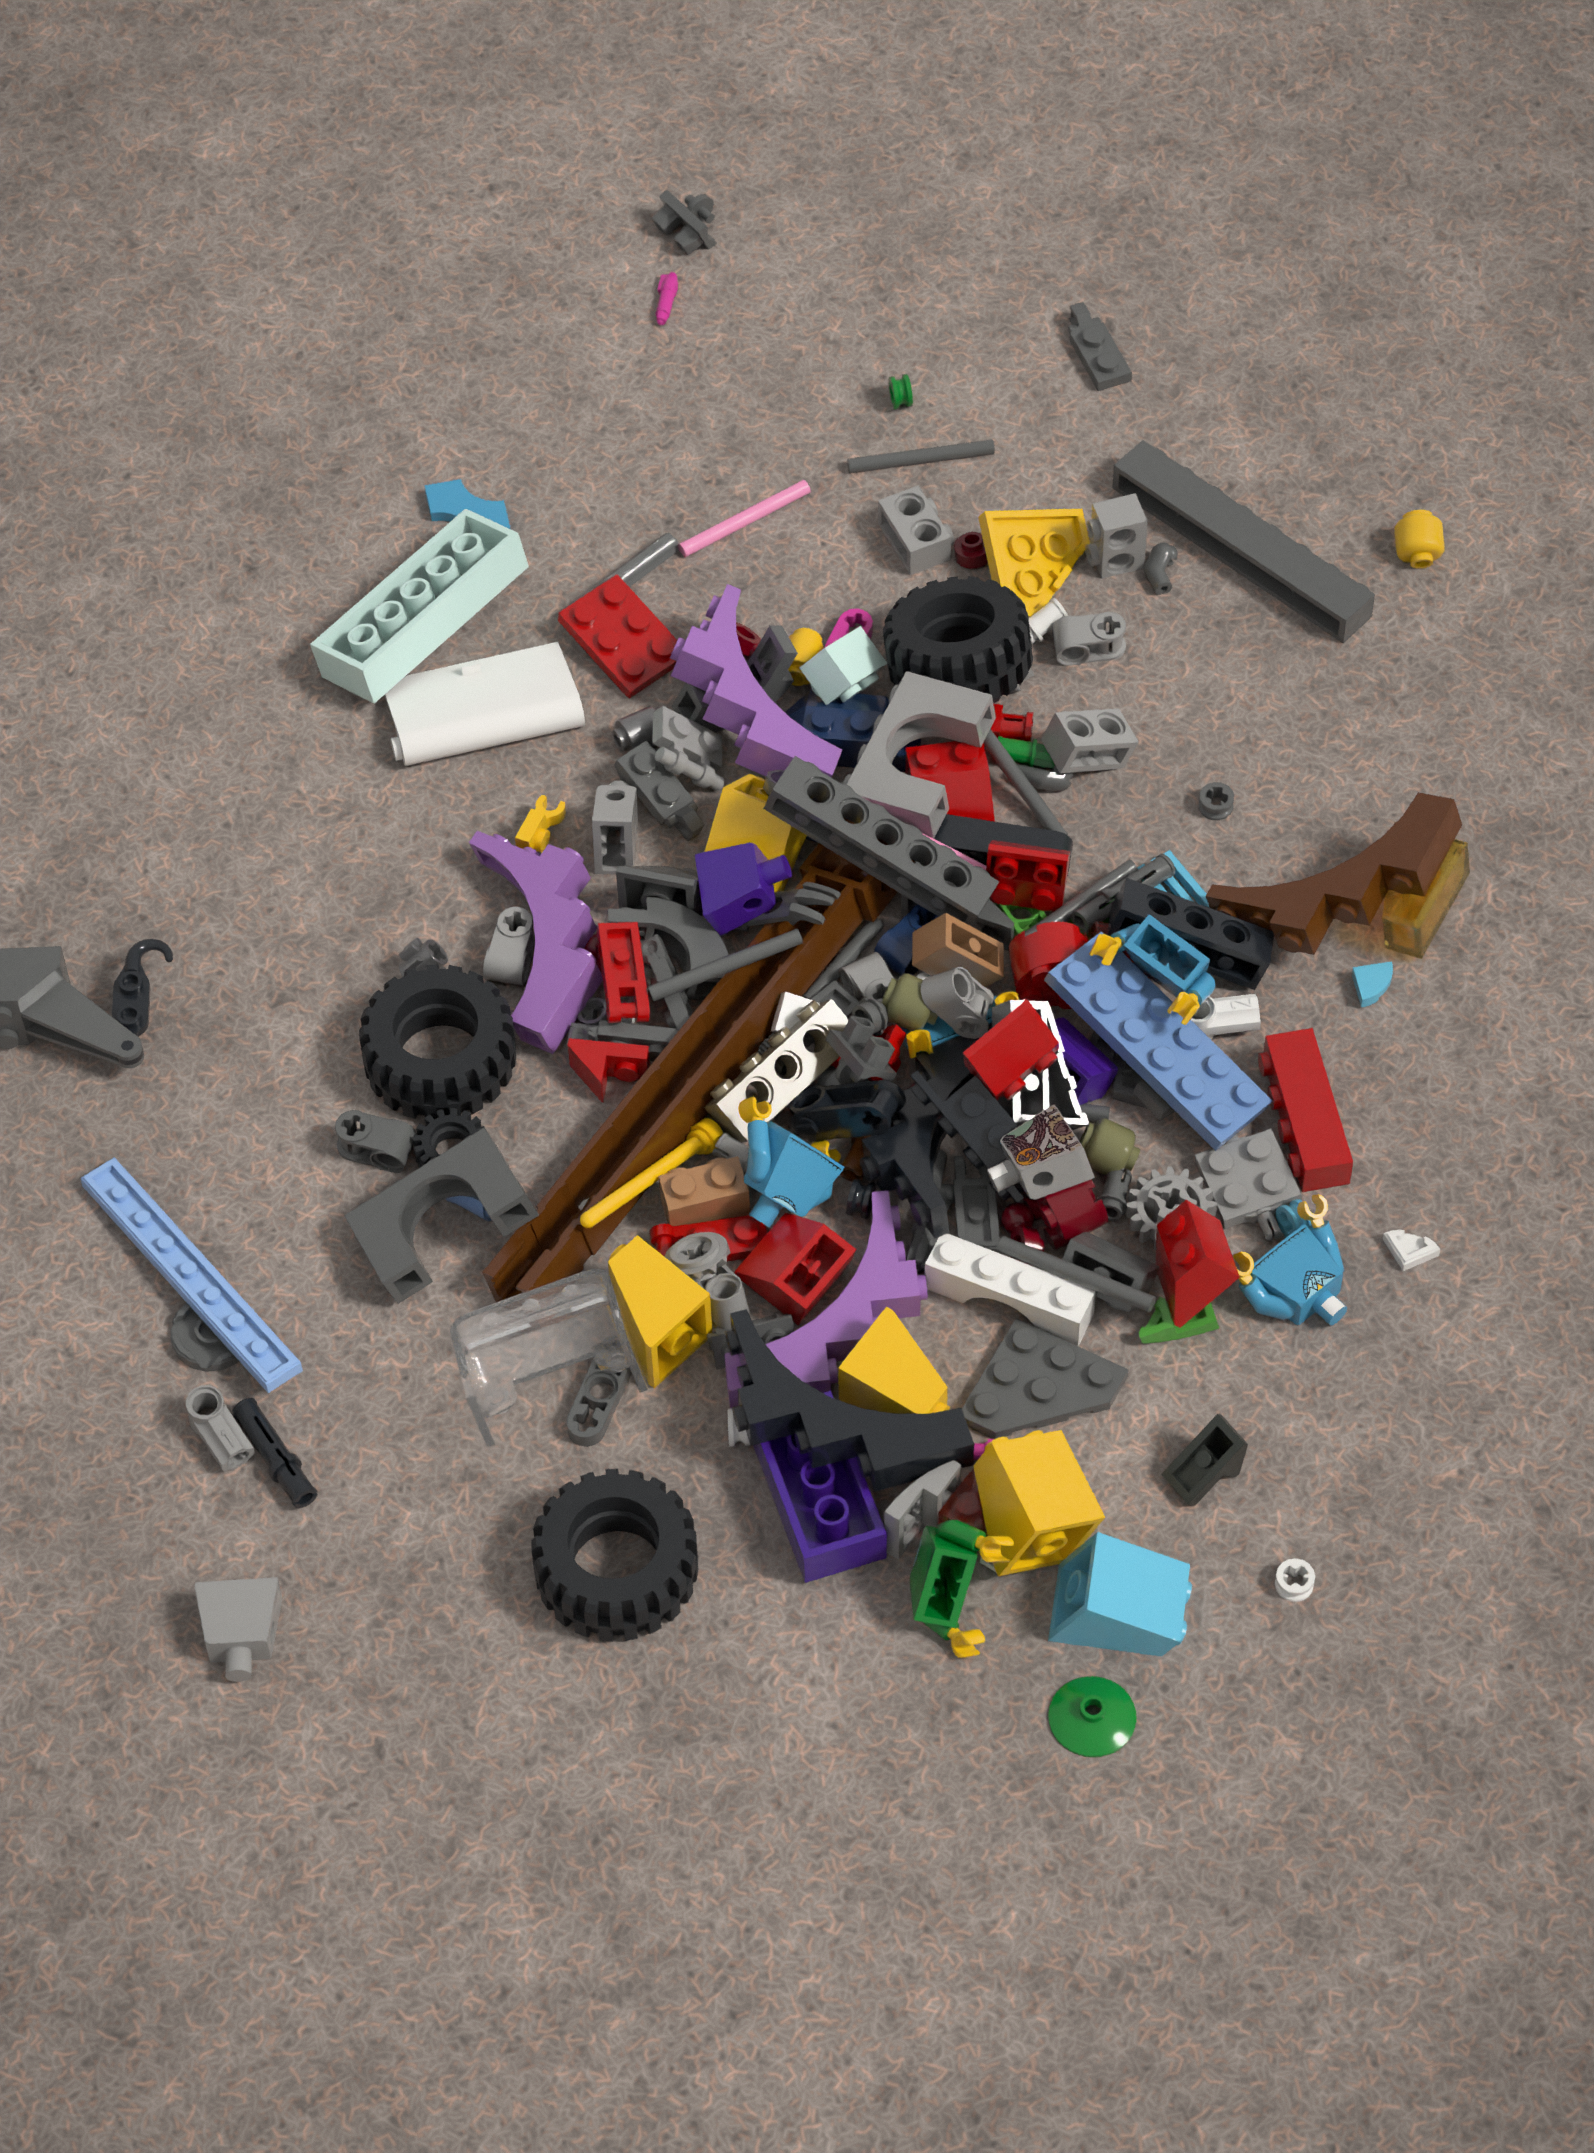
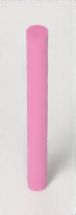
(744, 518)

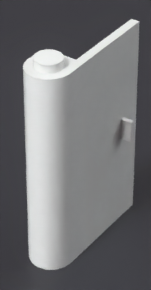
(483, 704)

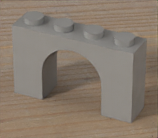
(918, 710)

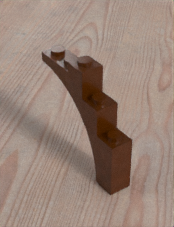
(1352, 891)

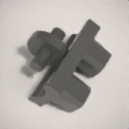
(691, 218)
(861, 1052)

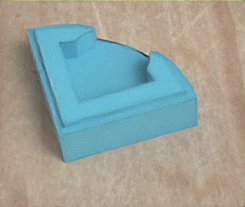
(1372, 981)

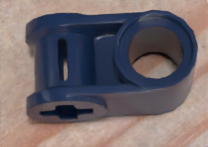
(897, 942)

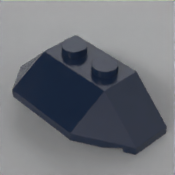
(845, 724)

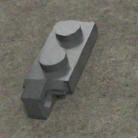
(1097, 349)
(660, 790)
(657, 958)
(652, 1036)

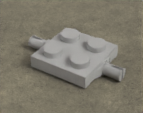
(1249, 1181)

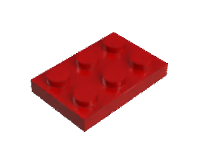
(620, 635)

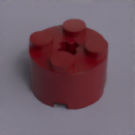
(1068, 1213)

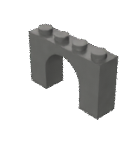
(389, 1219)

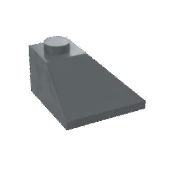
(661, 882)

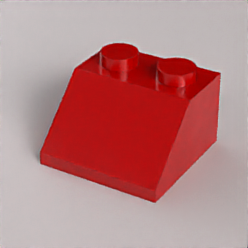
(961, 770)
(1012, 1051)
(1192, 1260)

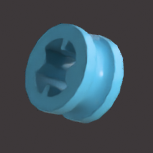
(1288, 1218)

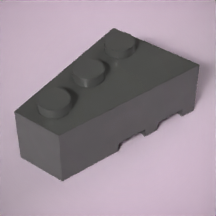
(1048, 1087)

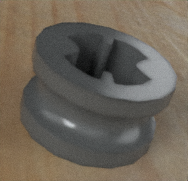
(1219, 790)

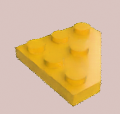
(1033, 550)

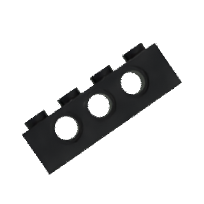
(1235, 947)

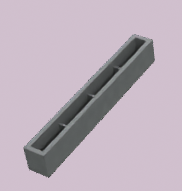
(1244, 541)

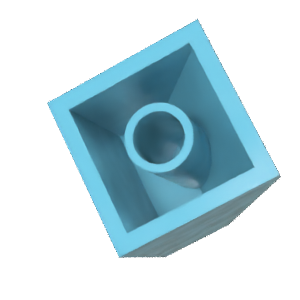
(1120, 1598)

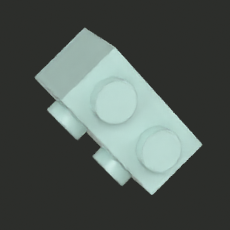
(844, 667)

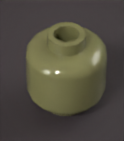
(906, 1004)
(1109, 1146)

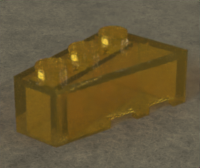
(1413, 919)

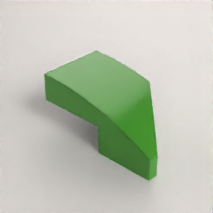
(1162, 1329)

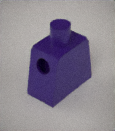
(738, 884)

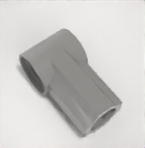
(218, 1429)

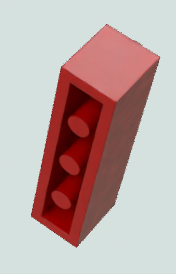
(1306, 1110)

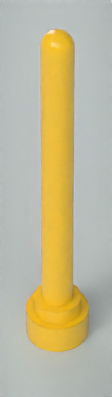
(700, 1141)

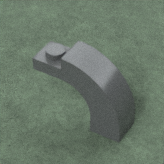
(768, 665)
(683, 932)

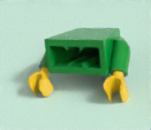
(943, 1577)

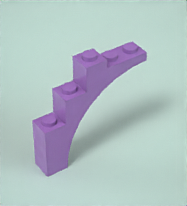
(737, 702)
(562, 970)
(879, 1282)

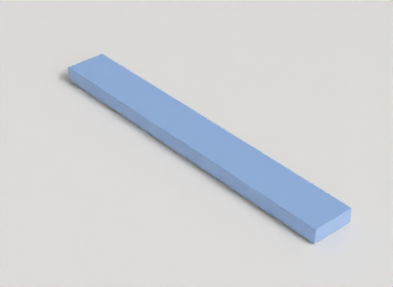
(192, 1275)

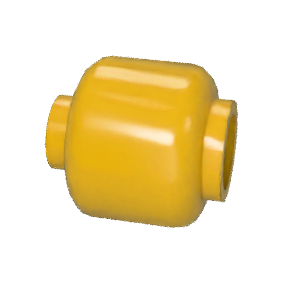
(1419, 538)

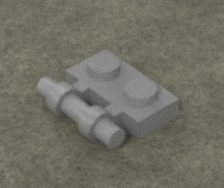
(688, 748)

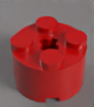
(1038, 954)

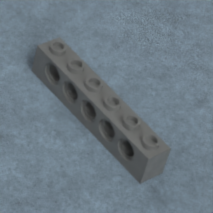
(860, 846)

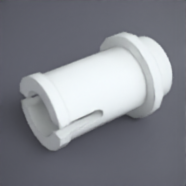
(1042, 620)

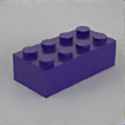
(822, 1509)

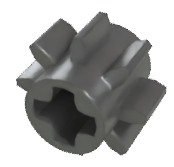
(419, 955)

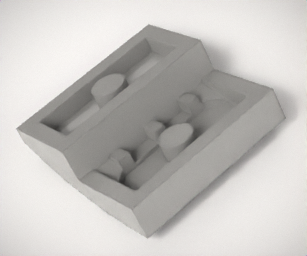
(919, 1506)

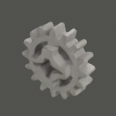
(1161, 1196)

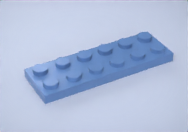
(1169, 1056)

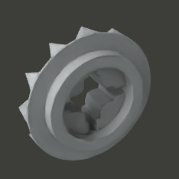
(699, 1254)

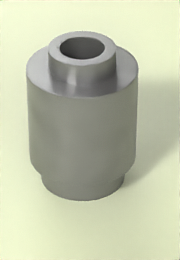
(634, 729)

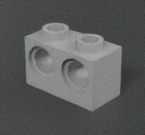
(915, 529)
(1117, 536)
(1089, 740)

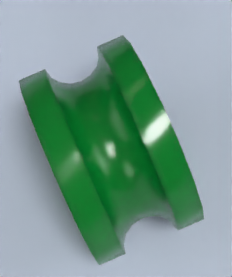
(900, 391)

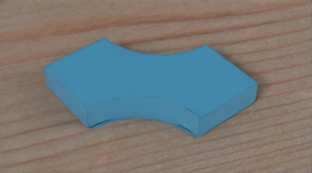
(451, 497)

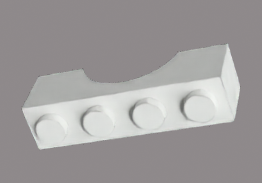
(1049, 1301)

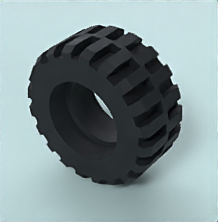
(960, 635)
(427, 1001)
(623, 1603)

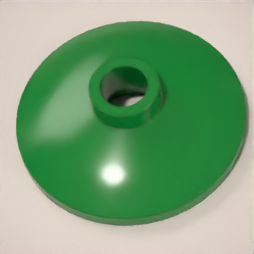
(1088, 1733)

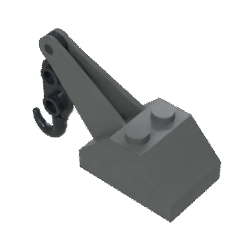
(44, 1004)

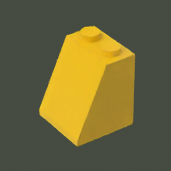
(743, 820)
(661, 1307)
(891, 1372)
(1037, 1498)

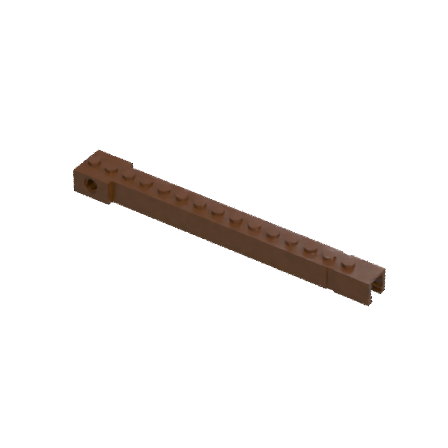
(679, 1082)

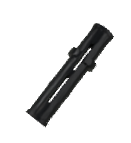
(283, 1465)

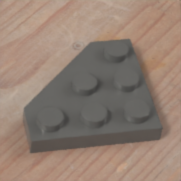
(1039, 1383)

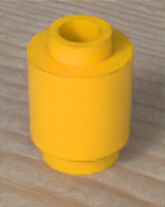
(807, 644)

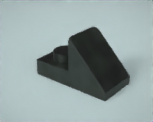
(1209, 1456)

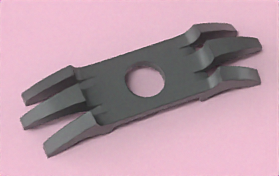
(794, 906)

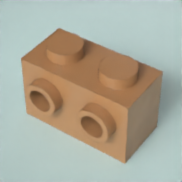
(953, 944)
(704, 1192)

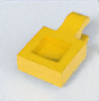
(534, 828)

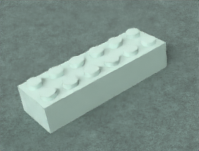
(419, 605)

